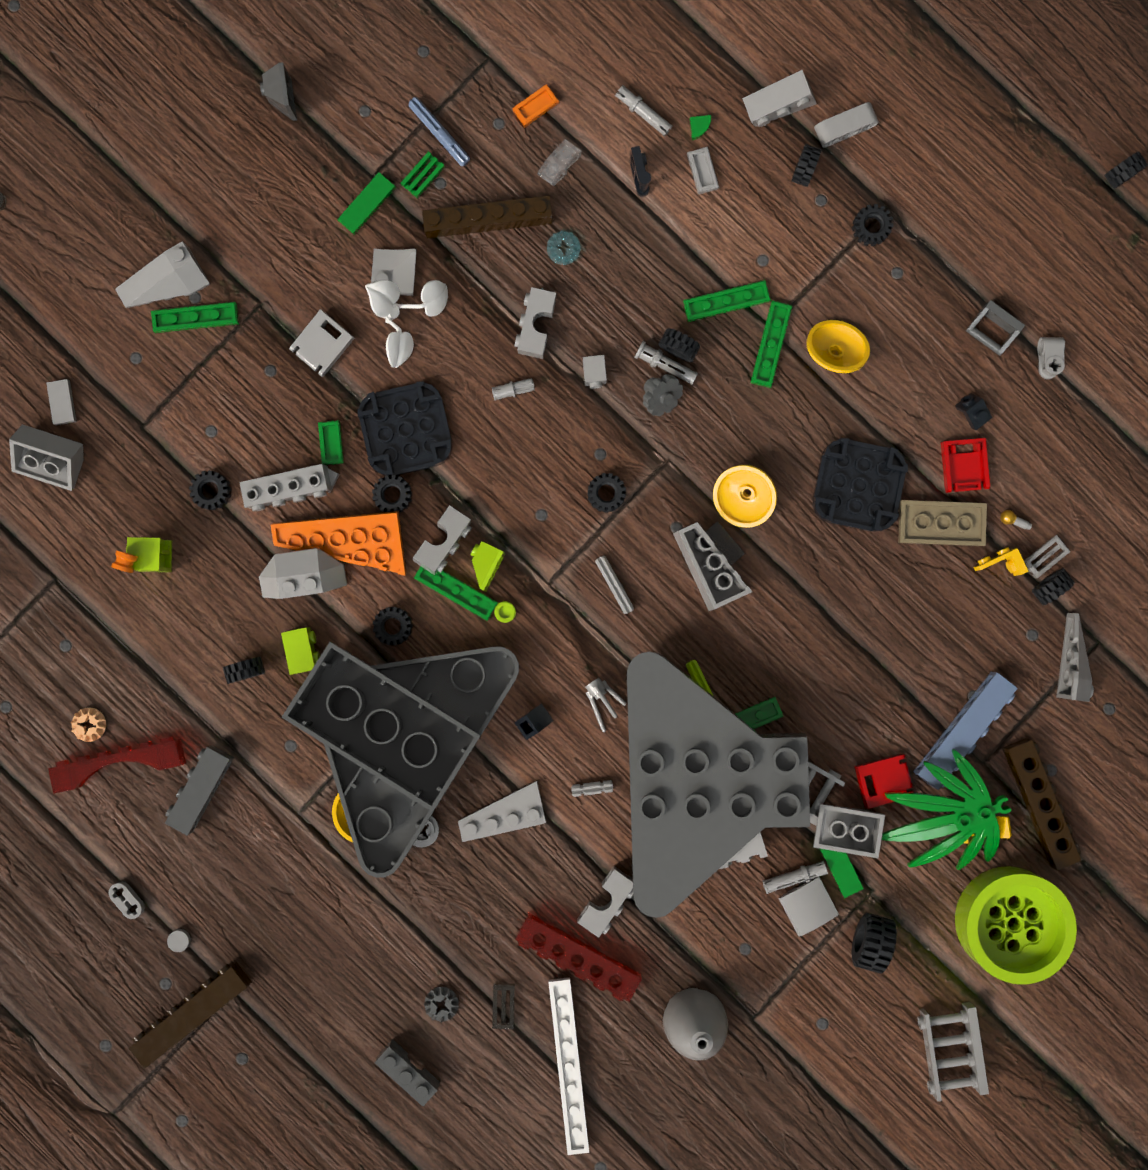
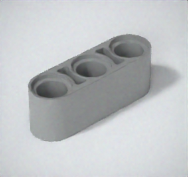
(846, 124)

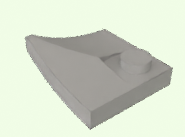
(395, 267)

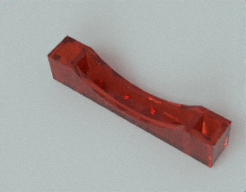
(161, 756)

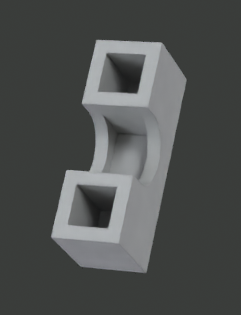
(539, 304)
(432, 556)
(598, 918)

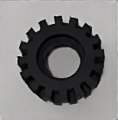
(806, 165)
(1126, 170)
(877, 213)
(679, 345)
(383, 484)
(197, 490)
(597, 502)
(1053, 586)
(379, 626)
(243, 670)

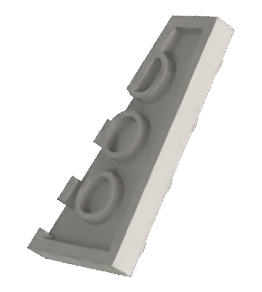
(507, 814)

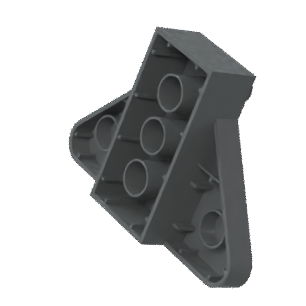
(398, 736)
(700, 783)

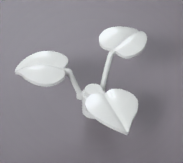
(383, 300)

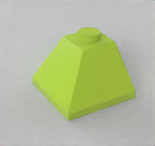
(486, 563)

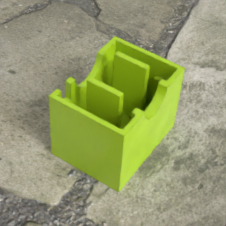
(152, 554)

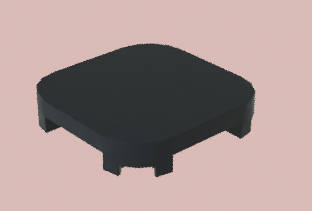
(405, 429)
(859, 485)

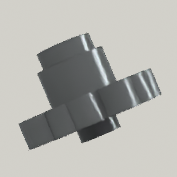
(662, 394)

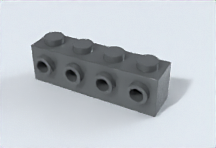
(199, 789)

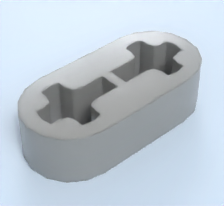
(122, 903)

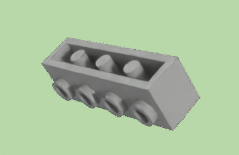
(286, 486)

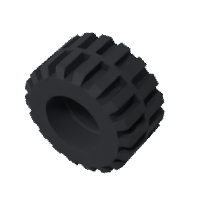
(874, 943)

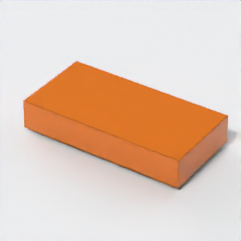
(535, 105)

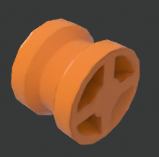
(124, 561)

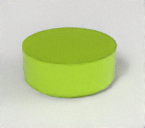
(505, 612)

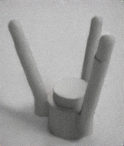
(597, 690)

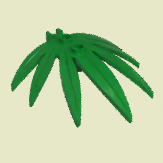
(969, 816)

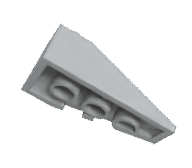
(165, 277)
(1075, 673)

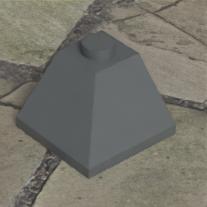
(279, 90)

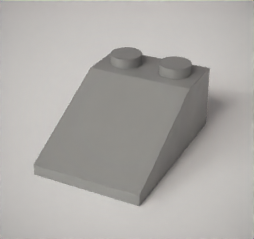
(849, 830)

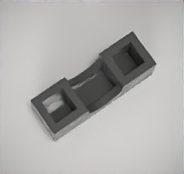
(416, 1082)

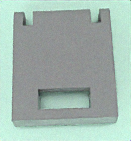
(320, 347)

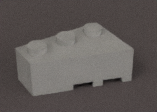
(779, 99)

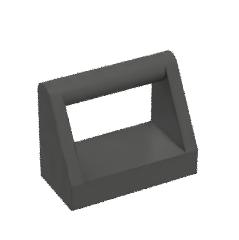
(1002, 319)

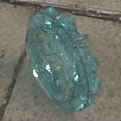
(556, 254)

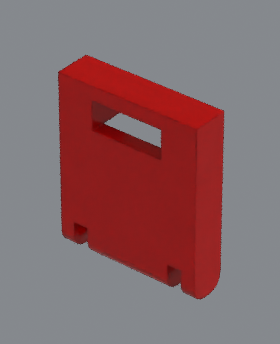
(965, 469)
(887, 776)

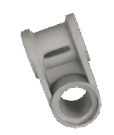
(1051, 353)

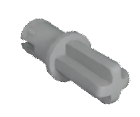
(512, 389)

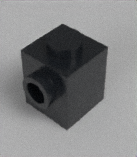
(537, 718)

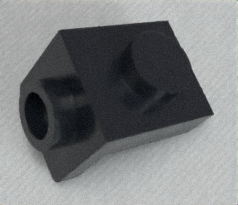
(974, 410)

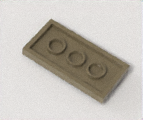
(942, 523)

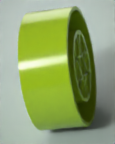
(1029, 958)

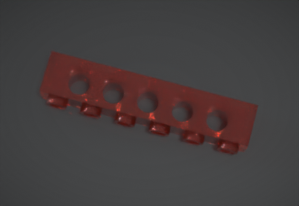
(629, 978)

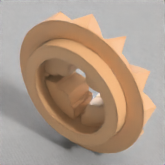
(96, 718)

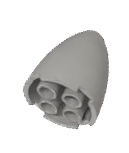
(695, 1023)

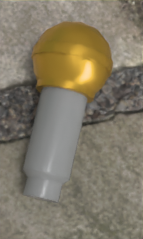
(1009, 517)

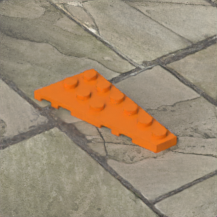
(355, 539)

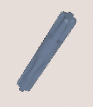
(439, 131)

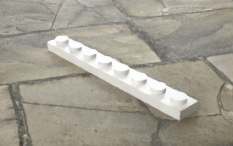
(568, 1066)

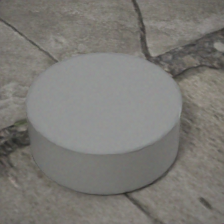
(178, 940)

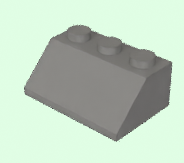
(46, 457)

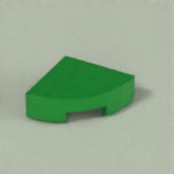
(699, 125)

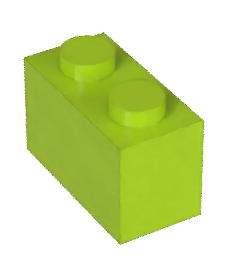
(300, 650)

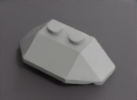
(301, 574)

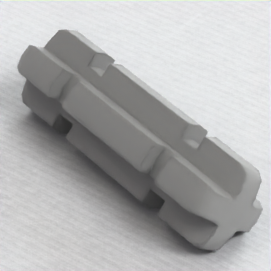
(592, 788)

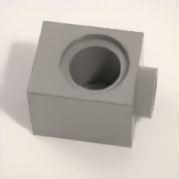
(594, 371)

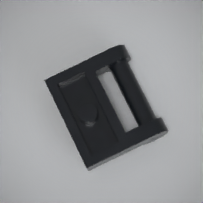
(640, 176)

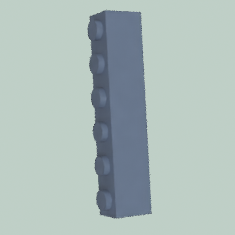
(968, 726)

